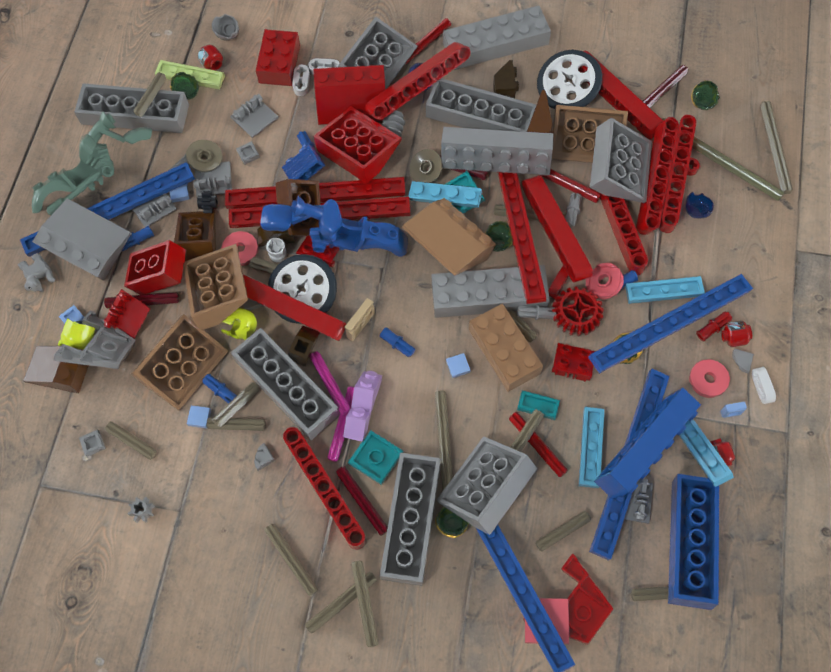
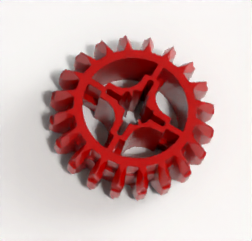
(591, 308)

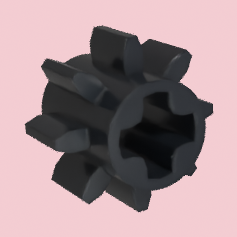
(207, 202)

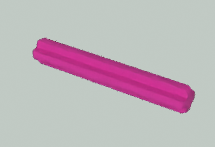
(330, 383)
(338, 439)

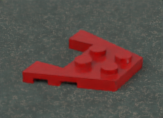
(586, 604)

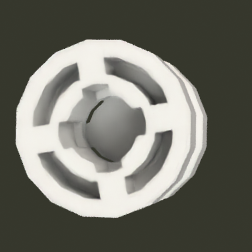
(276, 245)

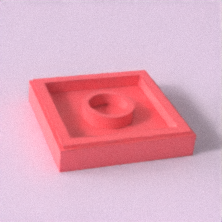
(559, 614)

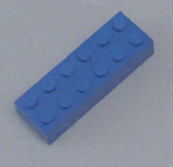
(647, 444)
(694, 543)

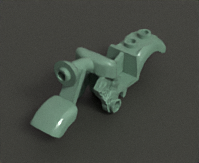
(93, 164)

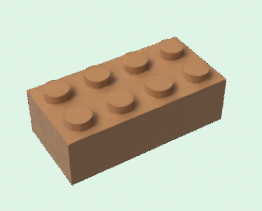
(505, 347)

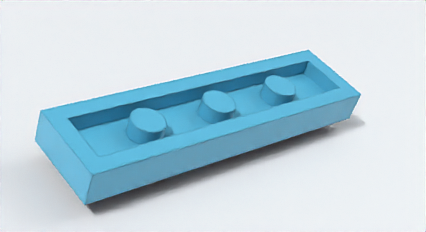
(455, 194)
(664, 290)
(591, 446)
(705, 454)

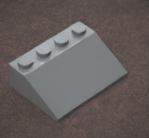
(380, 46)
(620, 162)
(82, 238)
(487, 484)

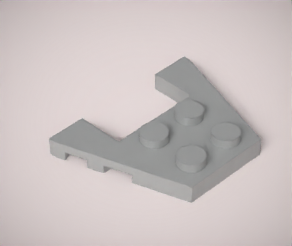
(106, 348)

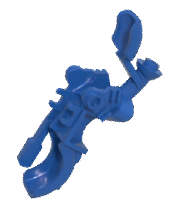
(334, 229)

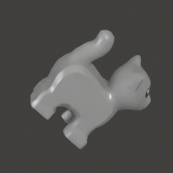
(36, 271)

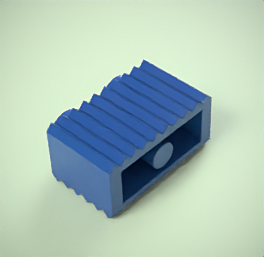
(303, 164)

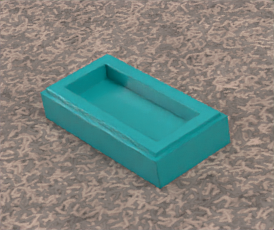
(530, 401)

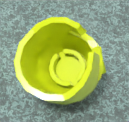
(243, 323)
(76, 334)

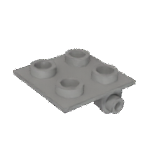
(254, 116)
(215, 180)
(154, 210)
(640, 502)

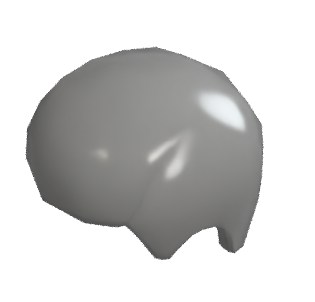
(225, 27)

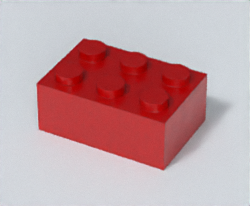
(277, 57)
(155, 268)

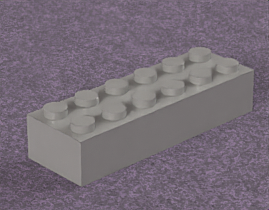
(501, 35)
(477, 108)
(164, 114)
(496, 150)
(480, 291)
(285, 384)
(410, 519)

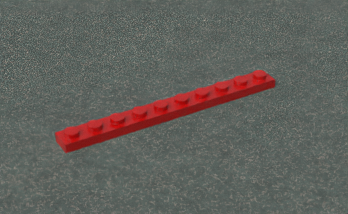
(330, 190)
(348, 209)
(522, 238)

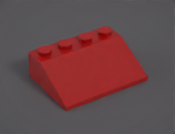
(345, 87)
(357, 144)

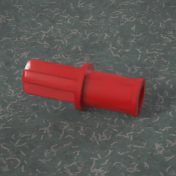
(714, 326)

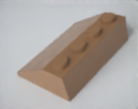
(576, 131)
(450, 236)
(214, 286)
(179, 362)

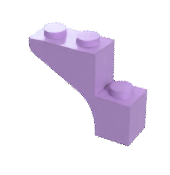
(362, 404)

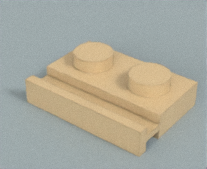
(360, 319)

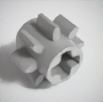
(141, 504)

